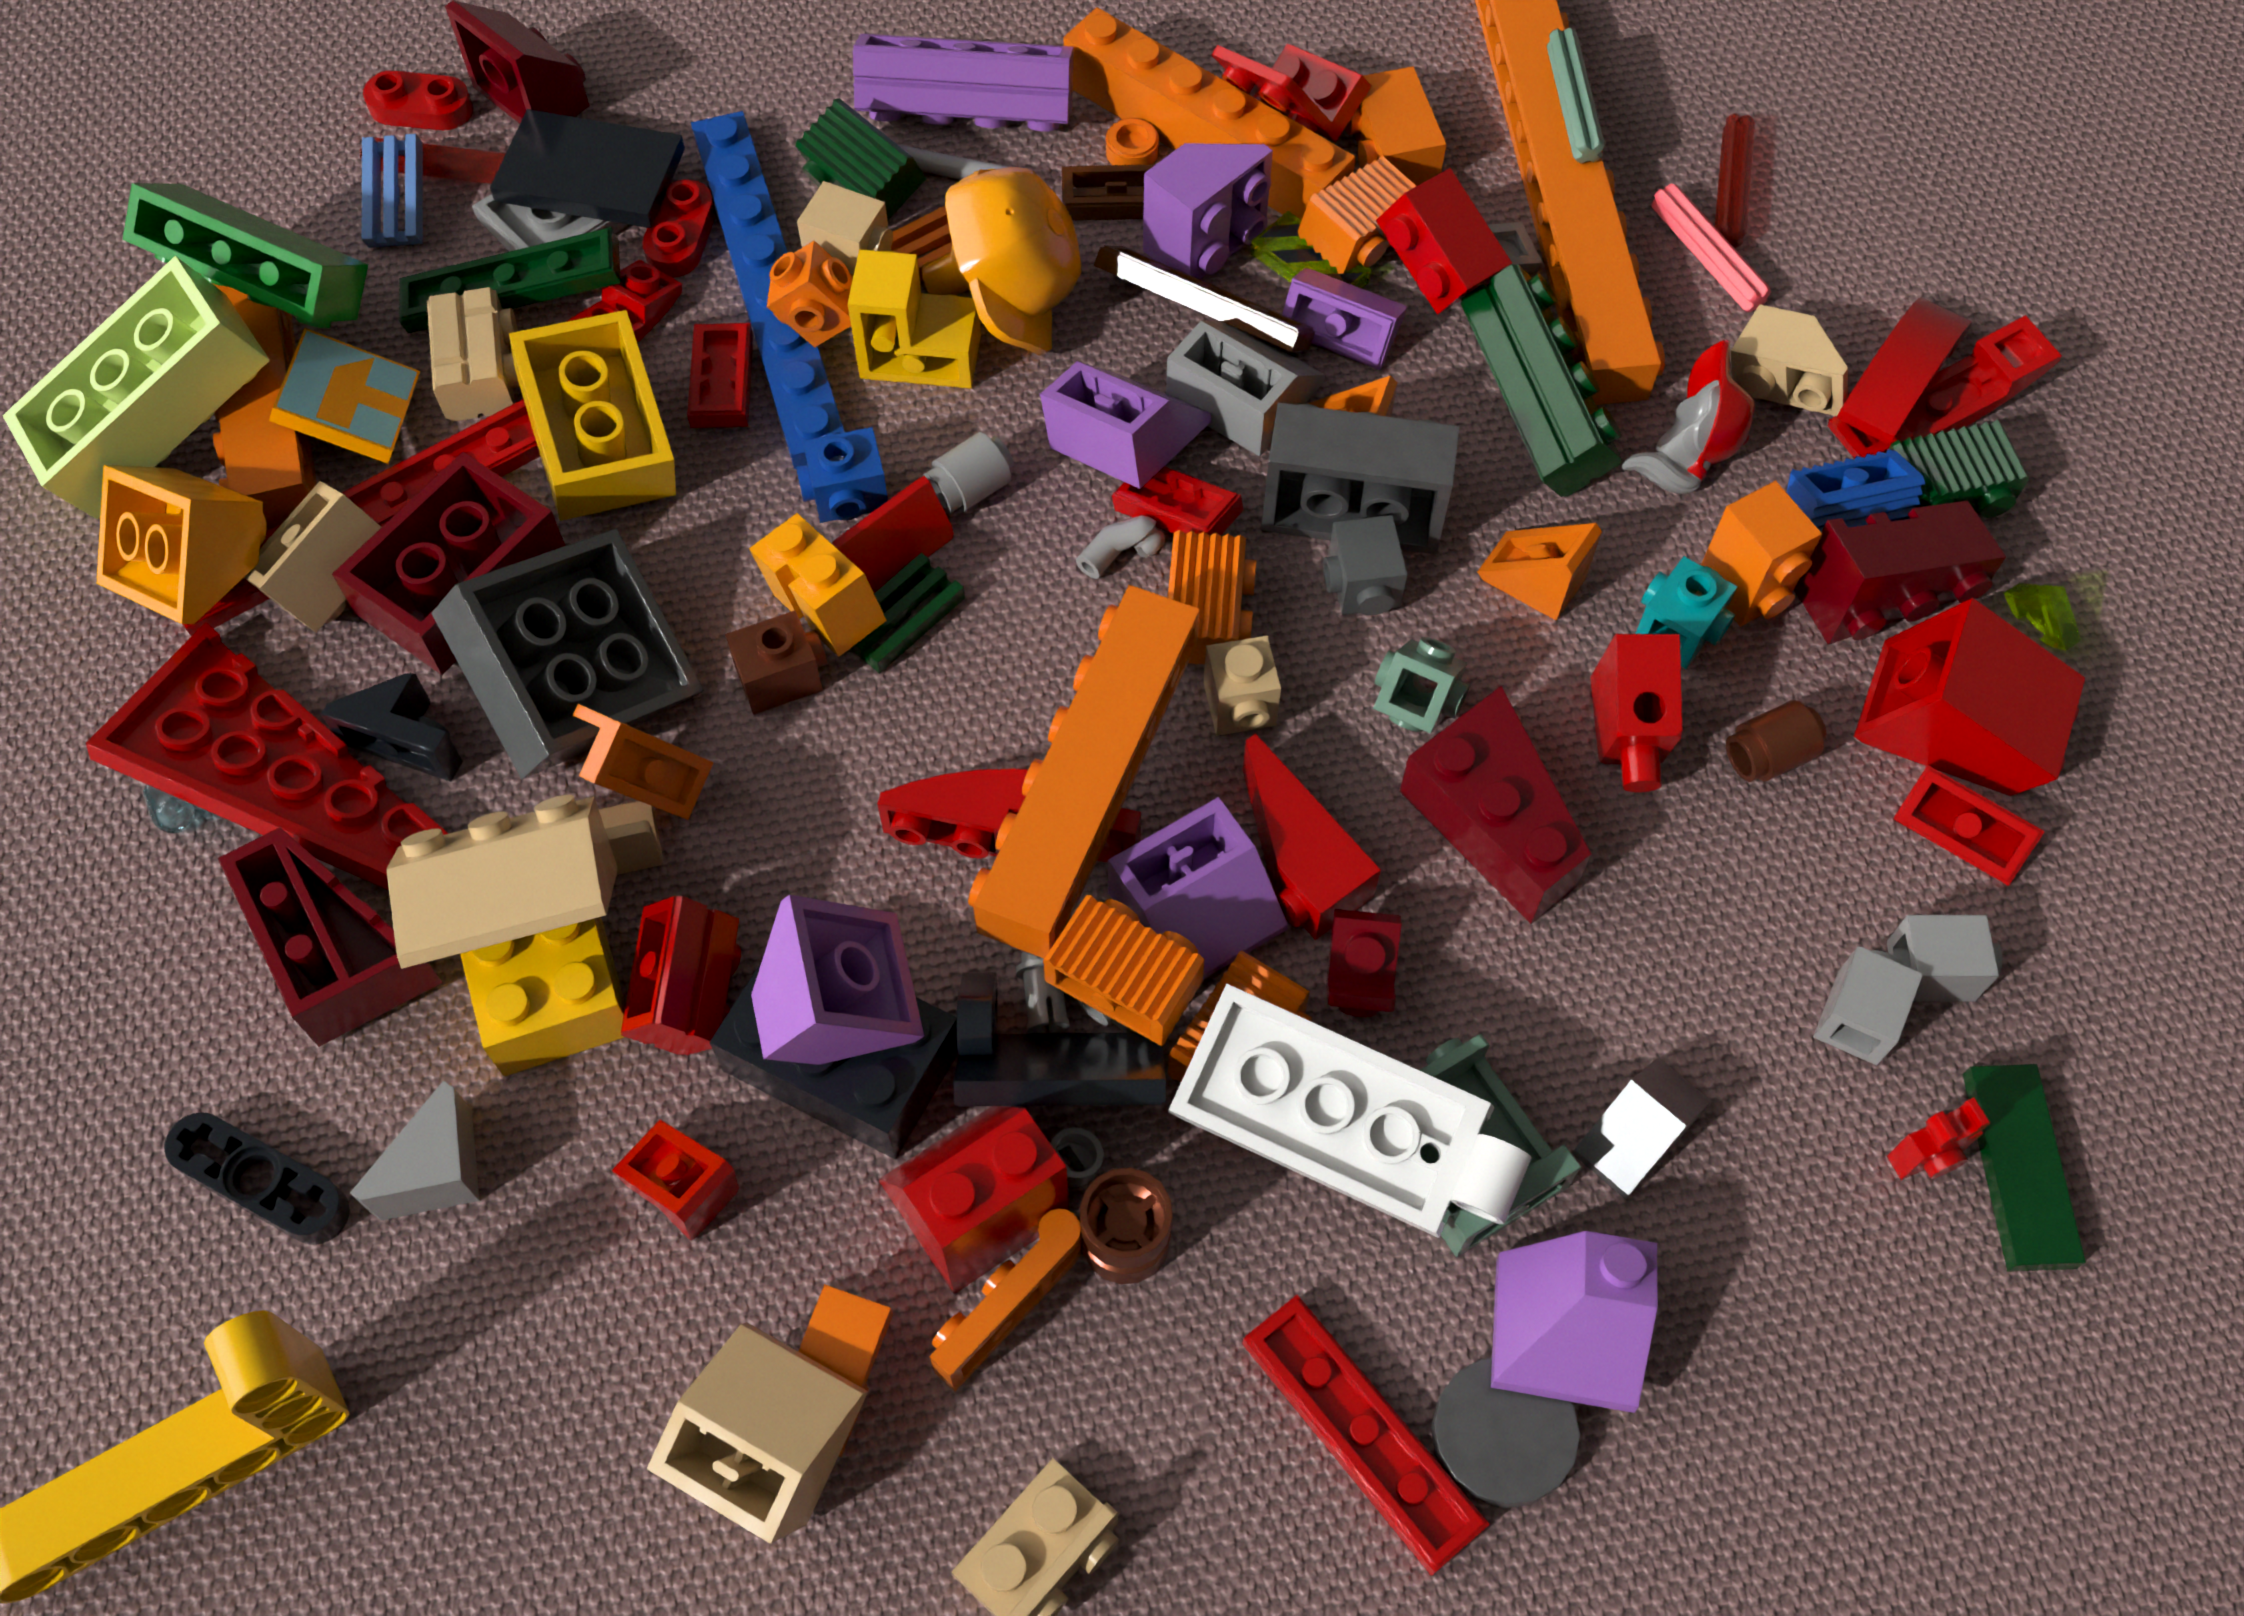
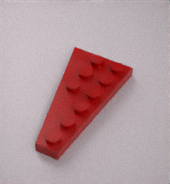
(256, 758)

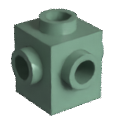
(1404, 696)

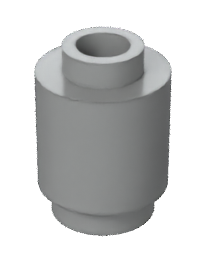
(970, 472)

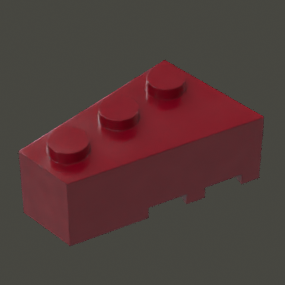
(1896, 569)
(1499, 806)
(319, 939)

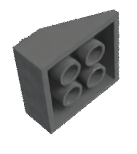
(563, 636)

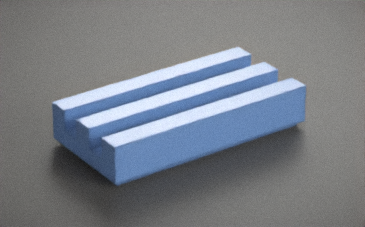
(371, 191)

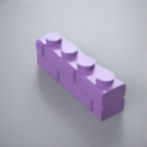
(963, 80)

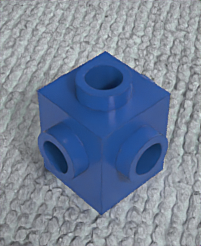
(843, 475)

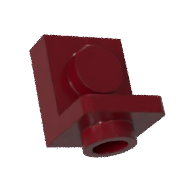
(1363, 962)

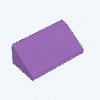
(1344, 316)

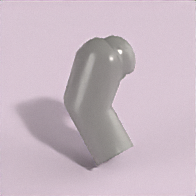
(1117, 537)

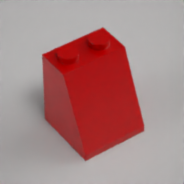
(1972, 701)
(979, 1192)

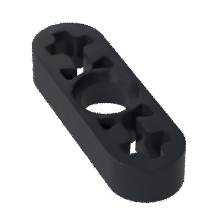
(243, 1152)

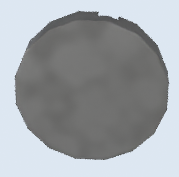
(1502, 1441)

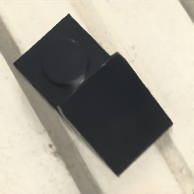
(392, 725)

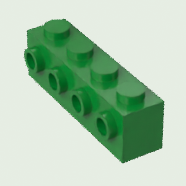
(245, 253)

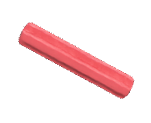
(1711, 248)

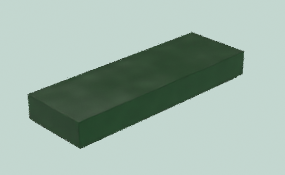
(2024, 1169)

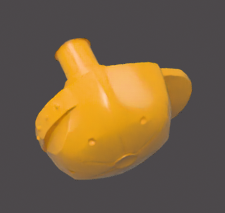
(1011, 251)

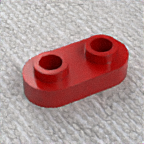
(418, 100)
(687, 222)

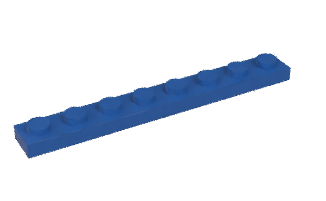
(754, 245)

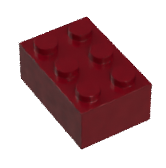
(446, 534)

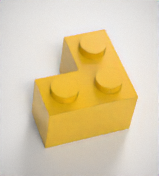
(907, 332)

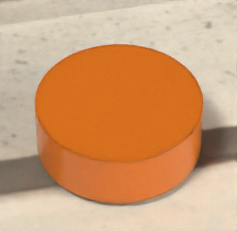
(1132, 143)

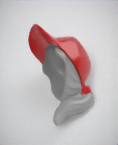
(1706, 427)

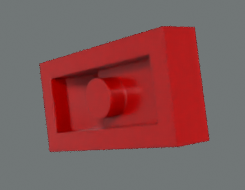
(678, 1177)

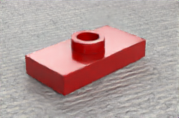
(720, 375)
(1180, 503)

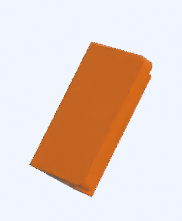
(643, 765)

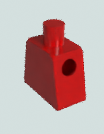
(1638, 706)

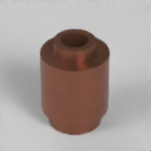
(1776, 741)

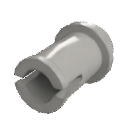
(1043, 1001)

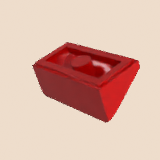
(897, 533)
(1968, 825)

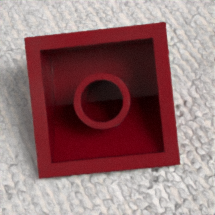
(516, 63)

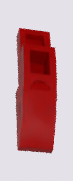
(968, 810)

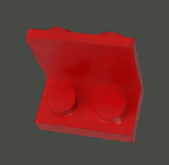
(1300, 87)

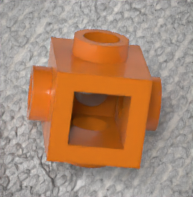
(811, 293)

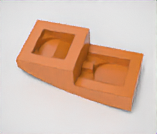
(846, 1335)

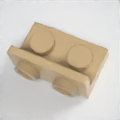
(1039, 1546)

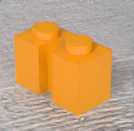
(818, 583)

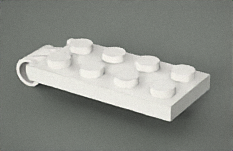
(1346, 1116)

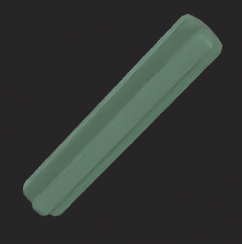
(1575, 95)

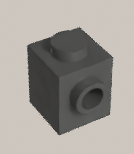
(1365, 565)

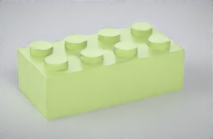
(135, 385)

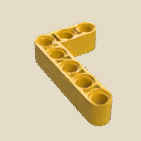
(270, 1405)

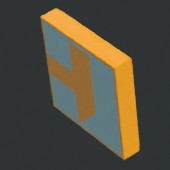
(344, 395)

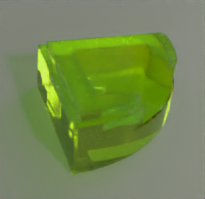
(2047, 610)

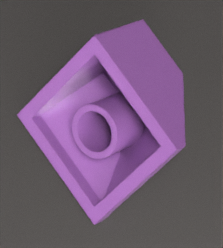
(833, 984)
(1575, 1319)

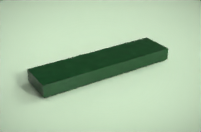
(518, 275)

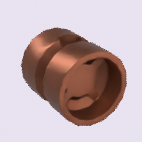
(1126, 1225)

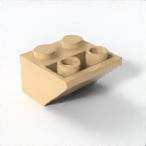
(758, 1433)

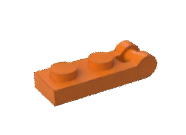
(1010, 1296)

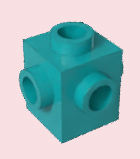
(1689, 604)

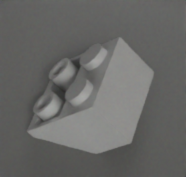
(1238, 381)

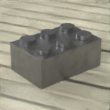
(1358, 467)

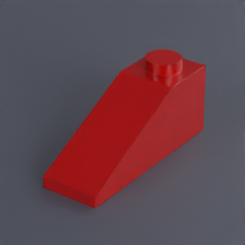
(1305, 849)

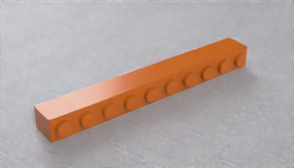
(1571, 208)

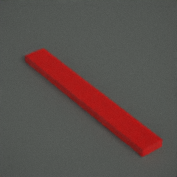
(498, 442)

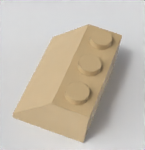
(499, 879)

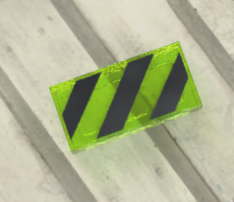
(1288, 254)

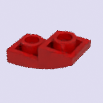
(642, 292)

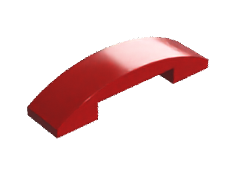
(1903, 369)
(1968, 389)

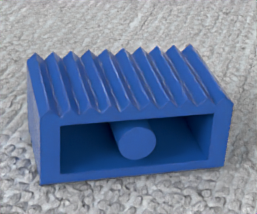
(1857, 489)

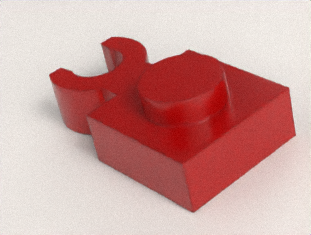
(1941, 1143)

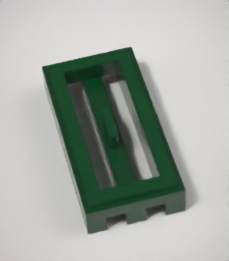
(897, 601)

